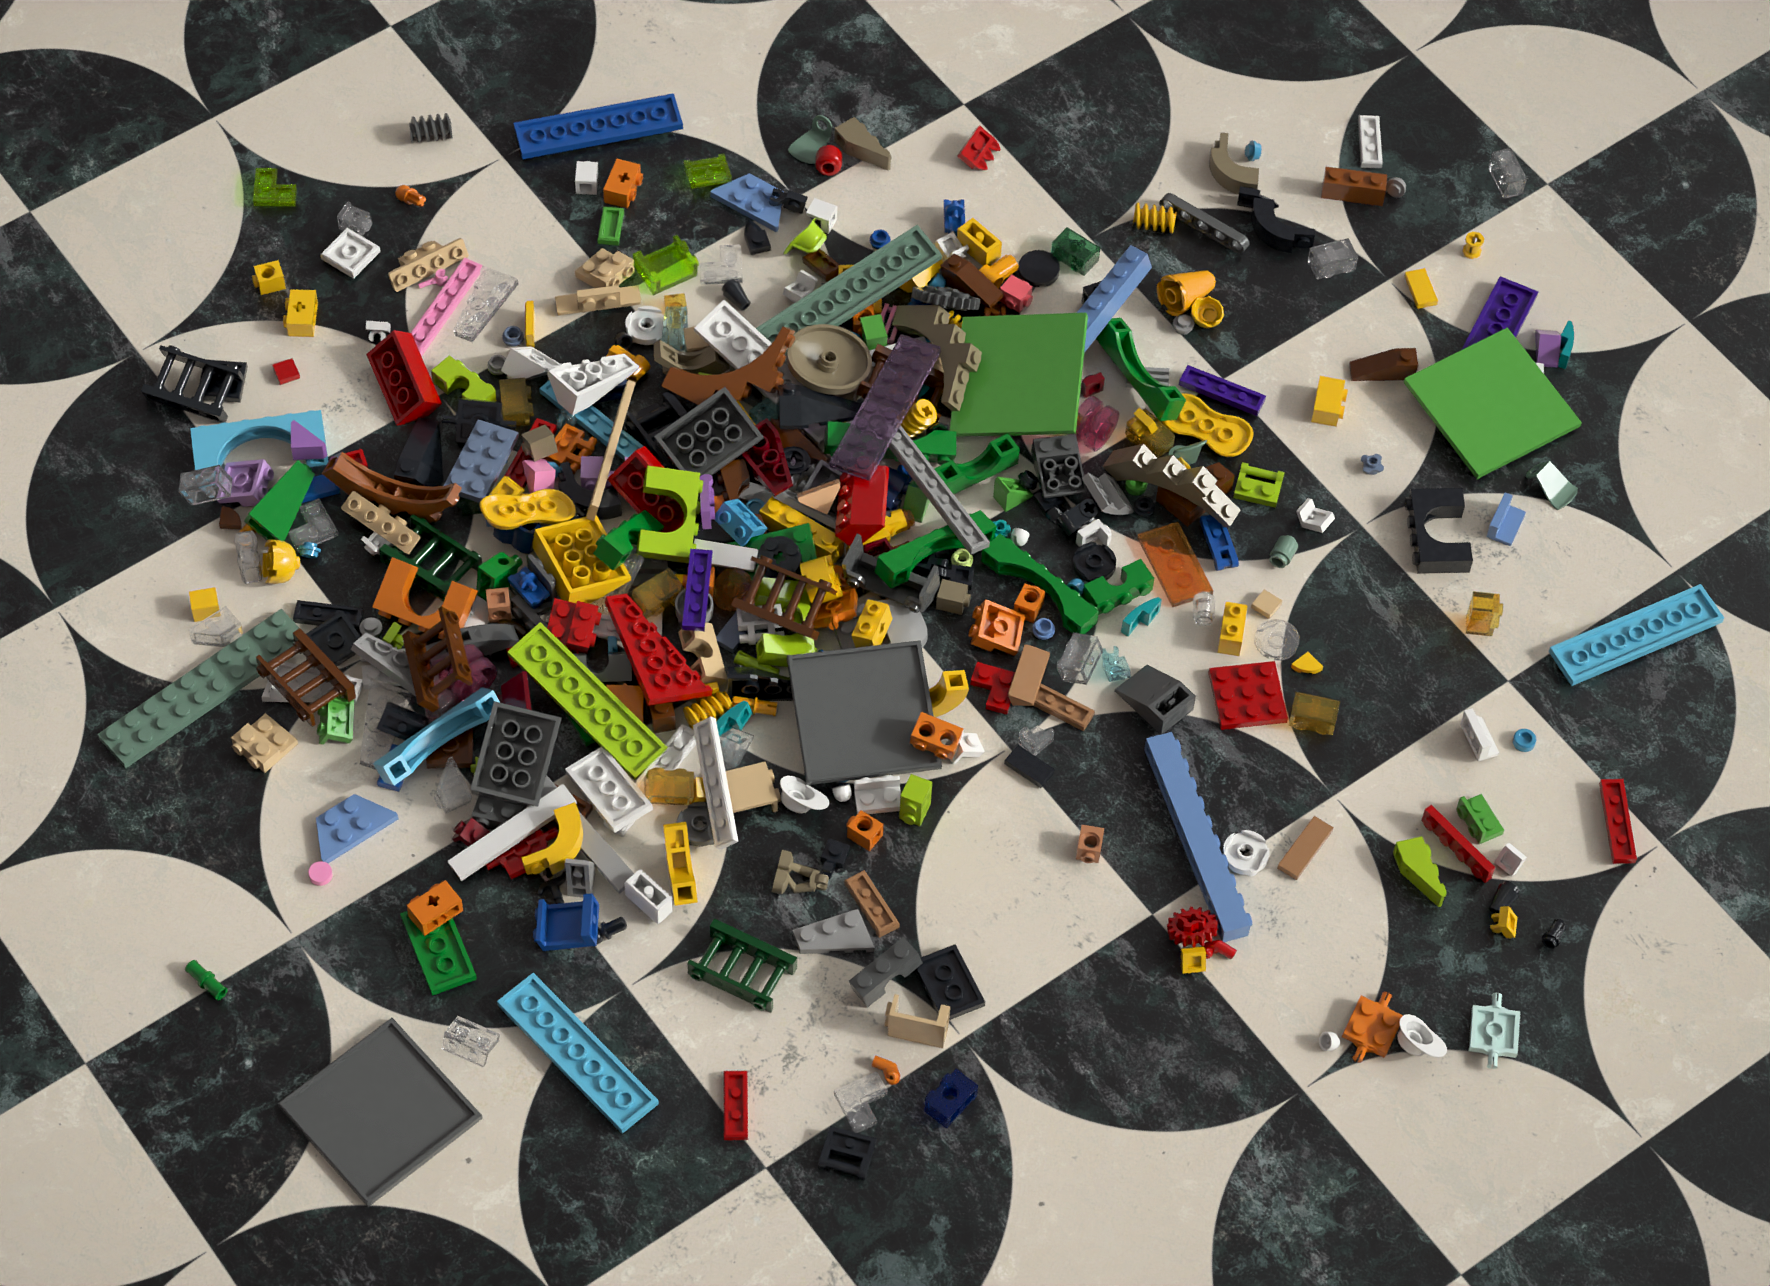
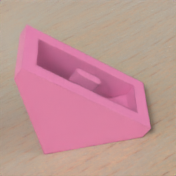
(539, 475)

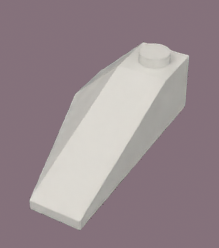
(585, 383)

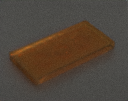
(1174, 563)

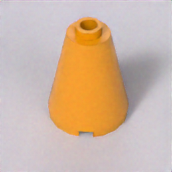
(1182, 289)

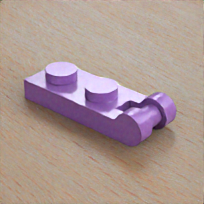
(707, 501)

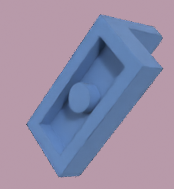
(1505, 521)

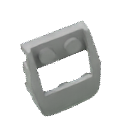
(904, 627)

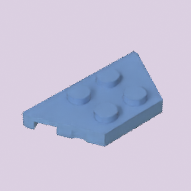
(751, 198)
(350, 825)

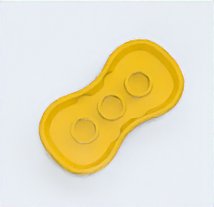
(1224, 433)
(541, 506)

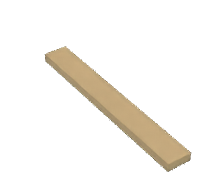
(610, 450)

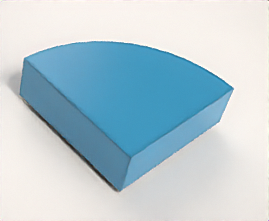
(612, 644)

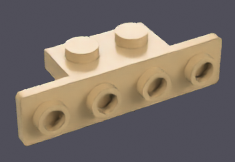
(426, 261)
(598, 299)
(381, 522)

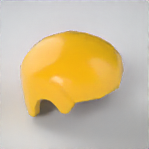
(1207, 312)

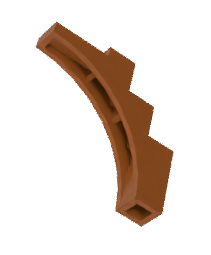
(759, 372)
(394, 495)

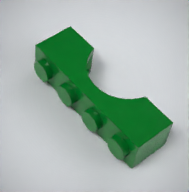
(997, 457)
(617, 545)

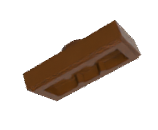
(821, 264)

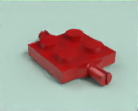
(512, 858)

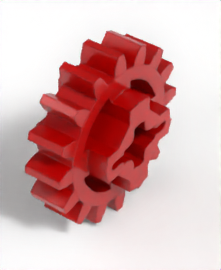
(1192, 927)

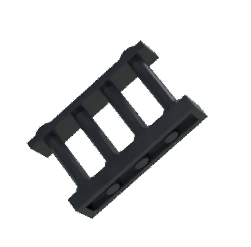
(194, 404)
(671, 407)

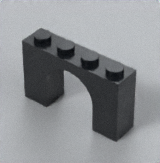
(1428, 553)

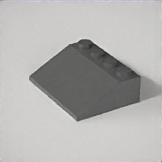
(709, 435)
(515, 755)

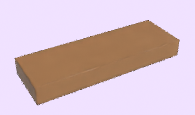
(1063, 707)
(1305, 847)
(871, 904)

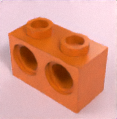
(939, 730)

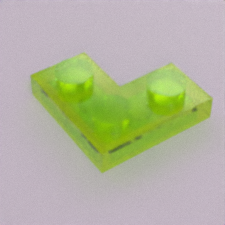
(270, 193)

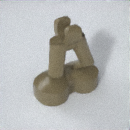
(783, 878)

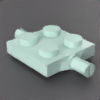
(1494, 1031)

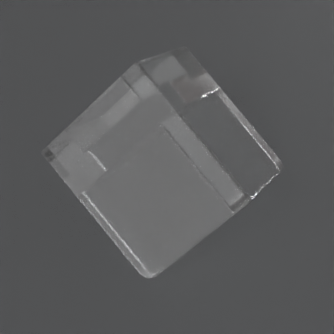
(1036, 739)

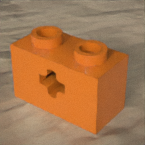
(622, 183)
(434, 907)

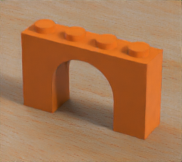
(394, 598)

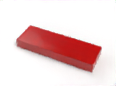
(735, 1105)

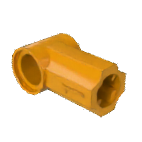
(1000, 270)
(642, 362)

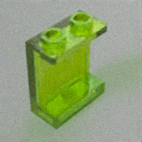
(666, 266)

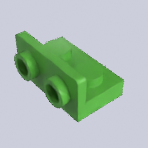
(336, 721)
(1479, 818)

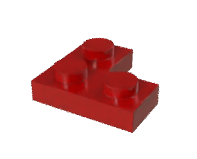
(997, 681)

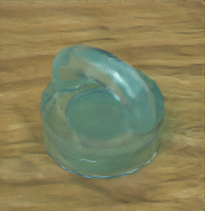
(563, 417)

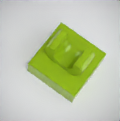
(392, 637)

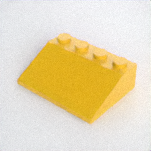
(568, 555)

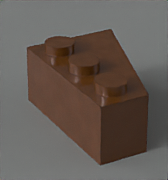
(1186, 510)

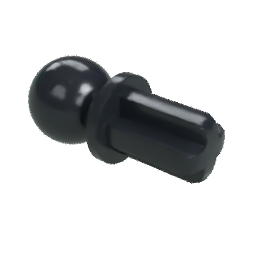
(610, 928)

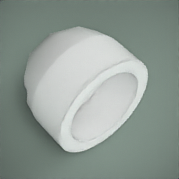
(1019, 536)
(842, 793)
(1329, 1038)

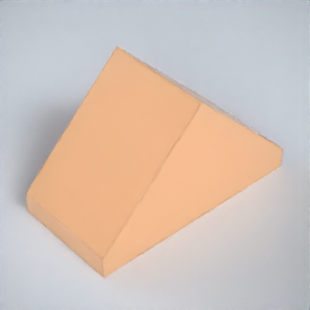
(820, 497)

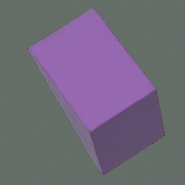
(1547, 347)
(305, 444)

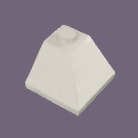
(527, 363)

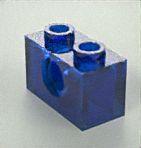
(947, 1110)

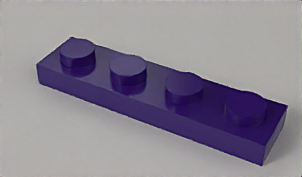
(1222, 390)
(697, 590)

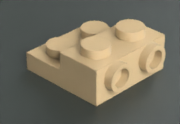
(606, 269)
(263, 743)

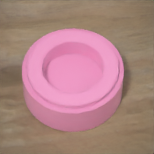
(320, 873)

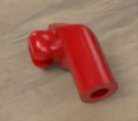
(1219, 946)

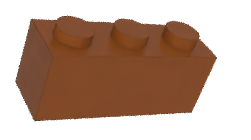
(1354, 186)

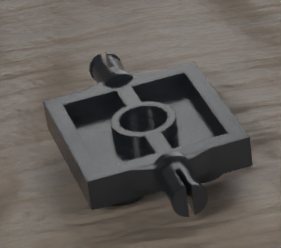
(472, 410)

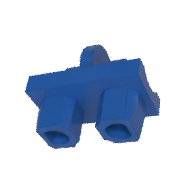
(953, 215)
(529, 587)

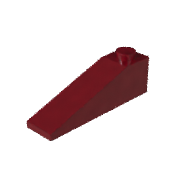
(767, 460)

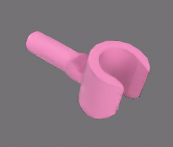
(439, 279)

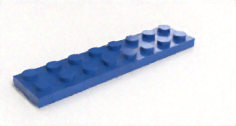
(598, 126)

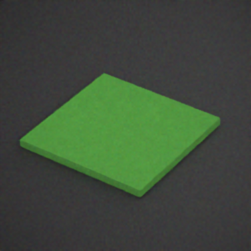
(1024, 376)
(1492, 403)

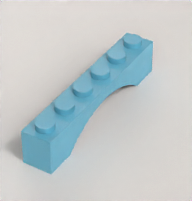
(408, 755)

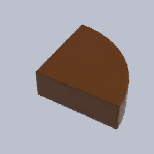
(229, 519)

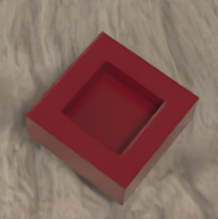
(1092, 384)

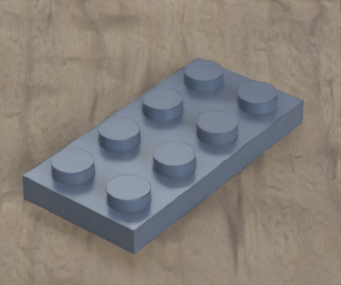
(482, 460)

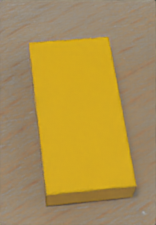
(1421, 288)
(530, 324)

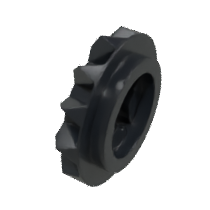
(801, 458)

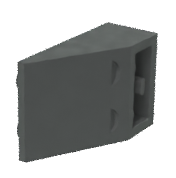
(1058, 465)
(1157, 697)

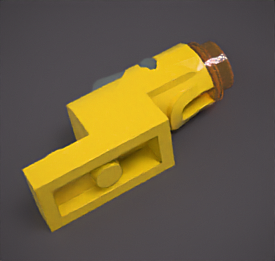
(895, 523)

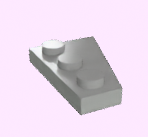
(838, 933)

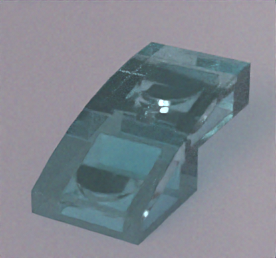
(673, 326)

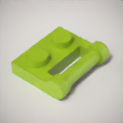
(1258, 491)

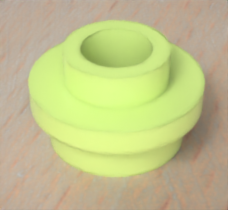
(962, 554)

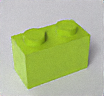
(915, 800)

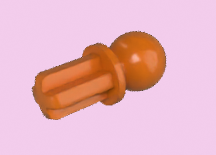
(409, 195)

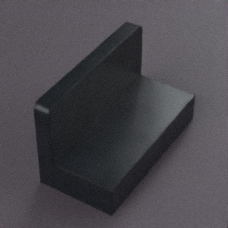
(401, 721)

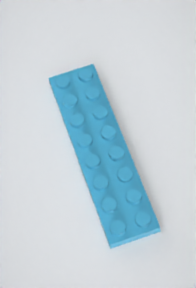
(1636, 634)
(577, 1053)

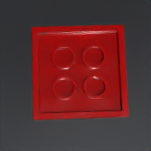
(1247, 695)

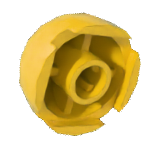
(279, 562)

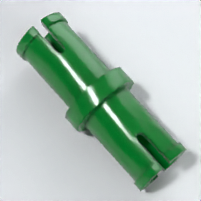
(206, 979)

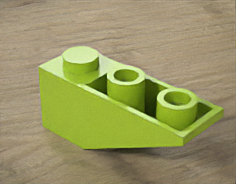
(1416, 865)

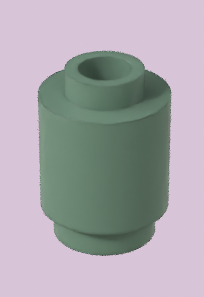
(1283, 551)

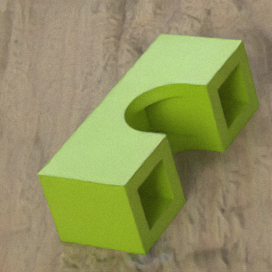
(452, 374)

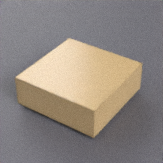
(1266, 604)

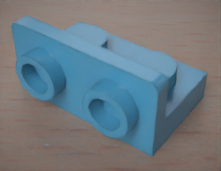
(739, 521)

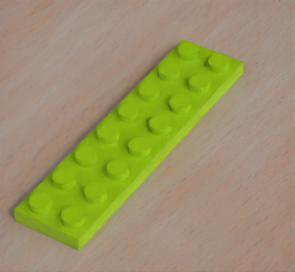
(587, 700)

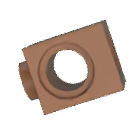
(498, 604)
(1093, 836)

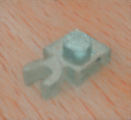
(1115, 666)

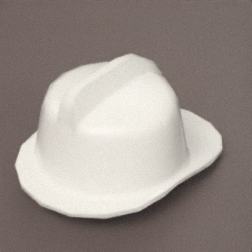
(801, 797)
(1418, 1039)

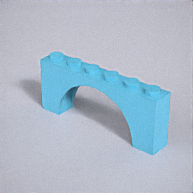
(215, 442)

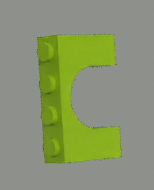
(684, 488)
(774, 648)

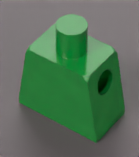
(495, 573)

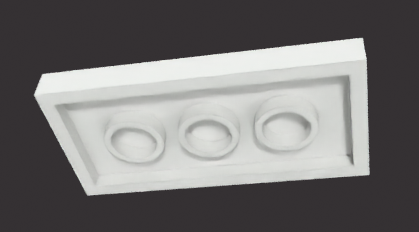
(609, 789)

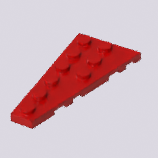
(654, 659)

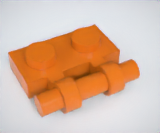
(567, 441)

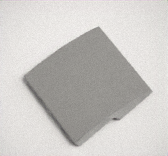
(1108, 494)

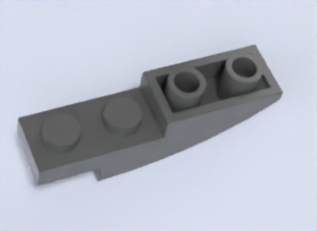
(486, 637)

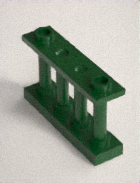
(427, 578)
(741, 944)

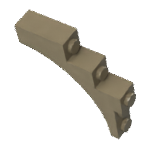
(956, 356)
(1168, 472)

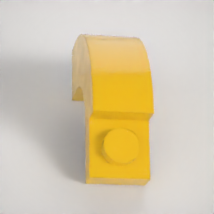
(948, 692)
(564, 847)
(679, 864)

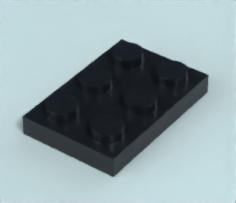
(949, 982)

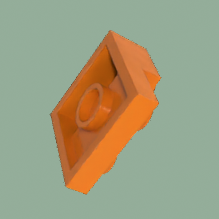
(996, 627)

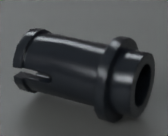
(1552, 937)

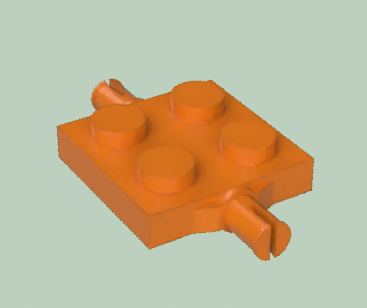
(837, 610)
(1372, 1026)

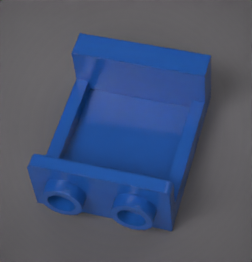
(567, 924)

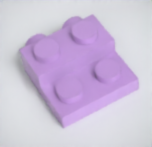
(248, 481)

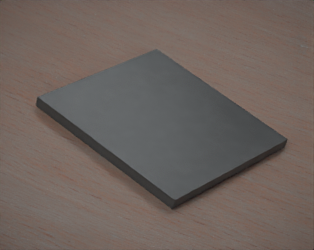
(860, 711)
(380, 1111)

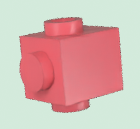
(1016, 293)

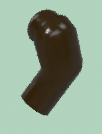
(520, 630)

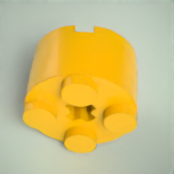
(821, 569)

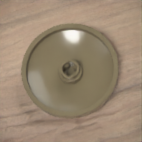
(829, 359)

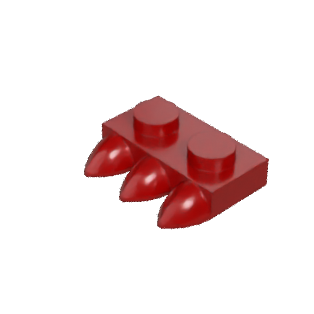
(979, 148)

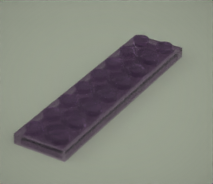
(885, 407)

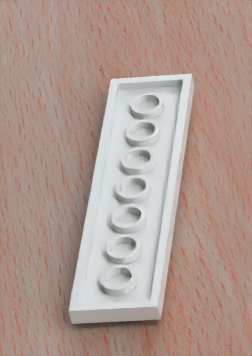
(740, 345)

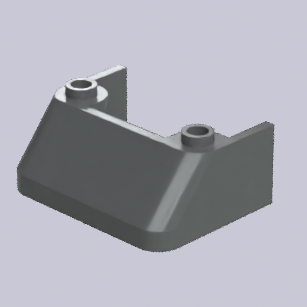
(915, 593)

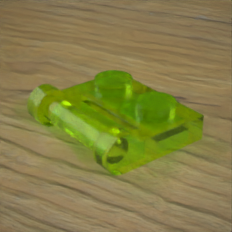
(707, 171)

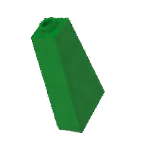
(279, 507)

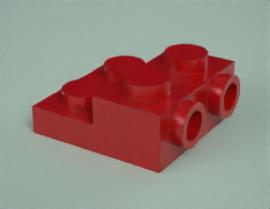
(574, 623)

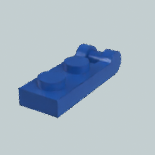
(1219, 543)

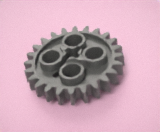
(945, 297)

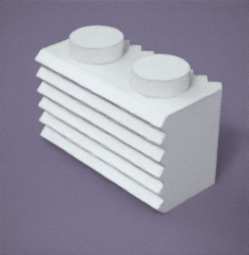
(648, 896)

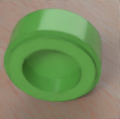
(1136, 487)

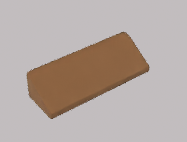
(1028, 676)

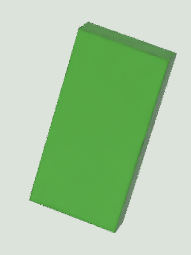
(610, 226)

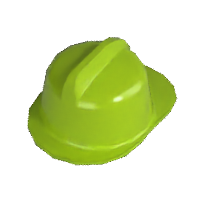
(808, 240)

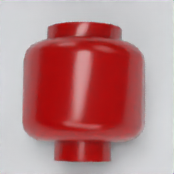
(828, 160)

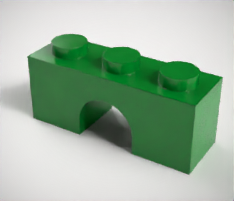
(1136, 582)

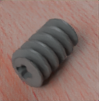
(430, 127)

